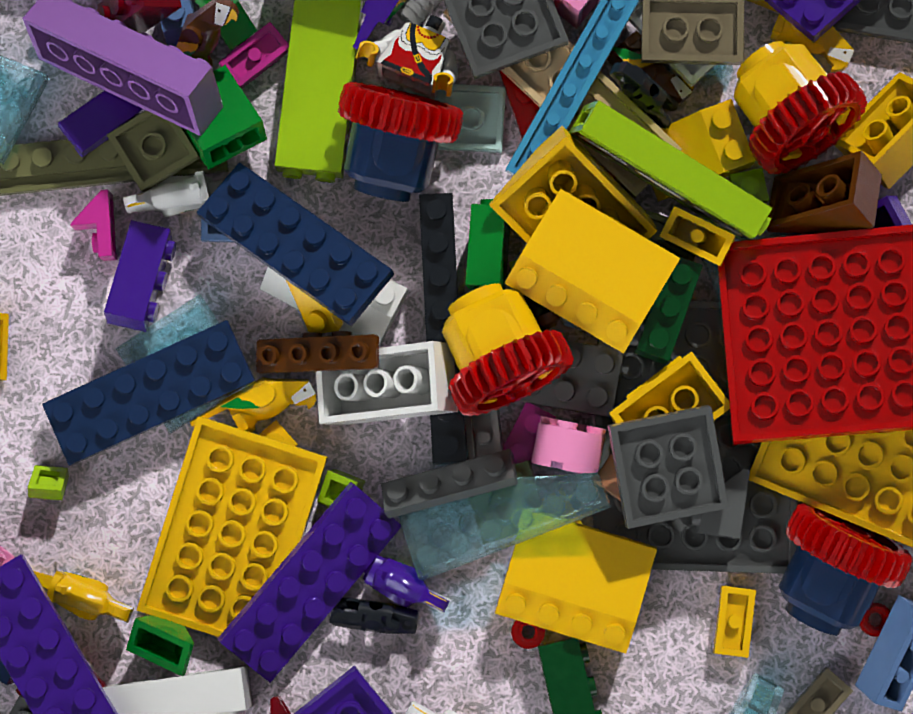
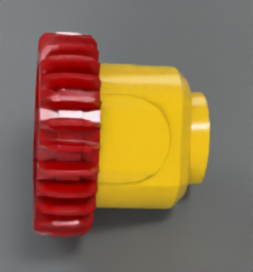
(794, 105)
(500, 350)

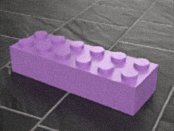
(125, 63)

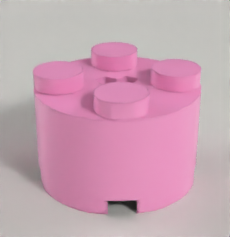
(568, 445)

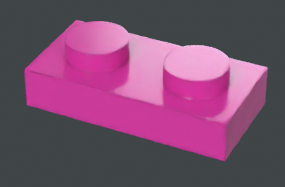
(255, 55)
(523, 434)

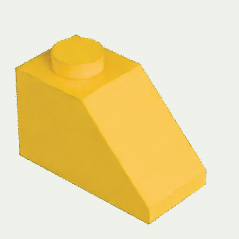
(697, 236)

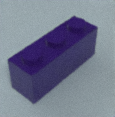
(140, 276)

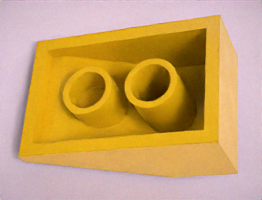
(713, 139)

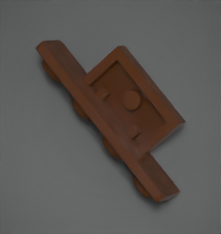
(318, 353)

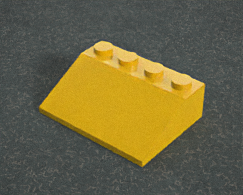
(567, 166)
(592, 270)
(578, 584)

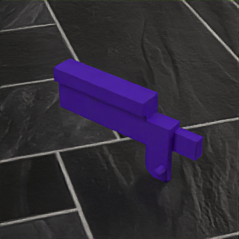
(95, 119)

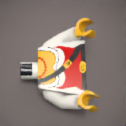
(414, 57)

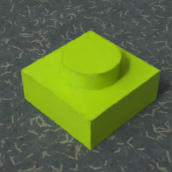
(751, 182)
(48, 482)

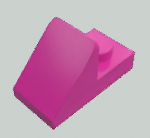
(99, 216)

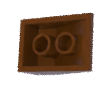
(826, 197)

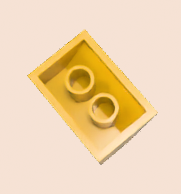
(886, 131)
(676, 389)

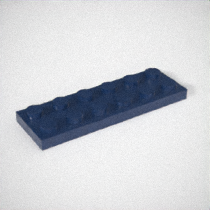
(295, 244)
(148, 393)

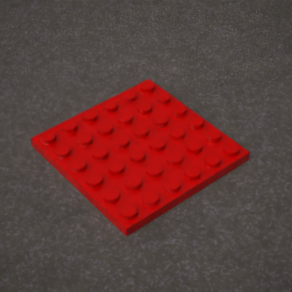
(819, 334)

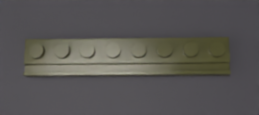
(59, 167)

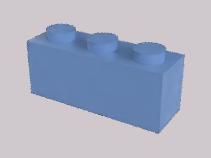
(889, 668)

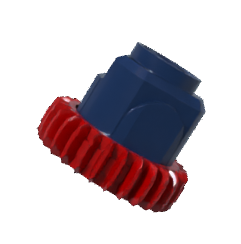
(394, 138)
(837, 569)

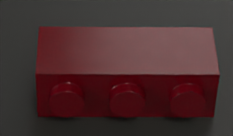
(138, 14)

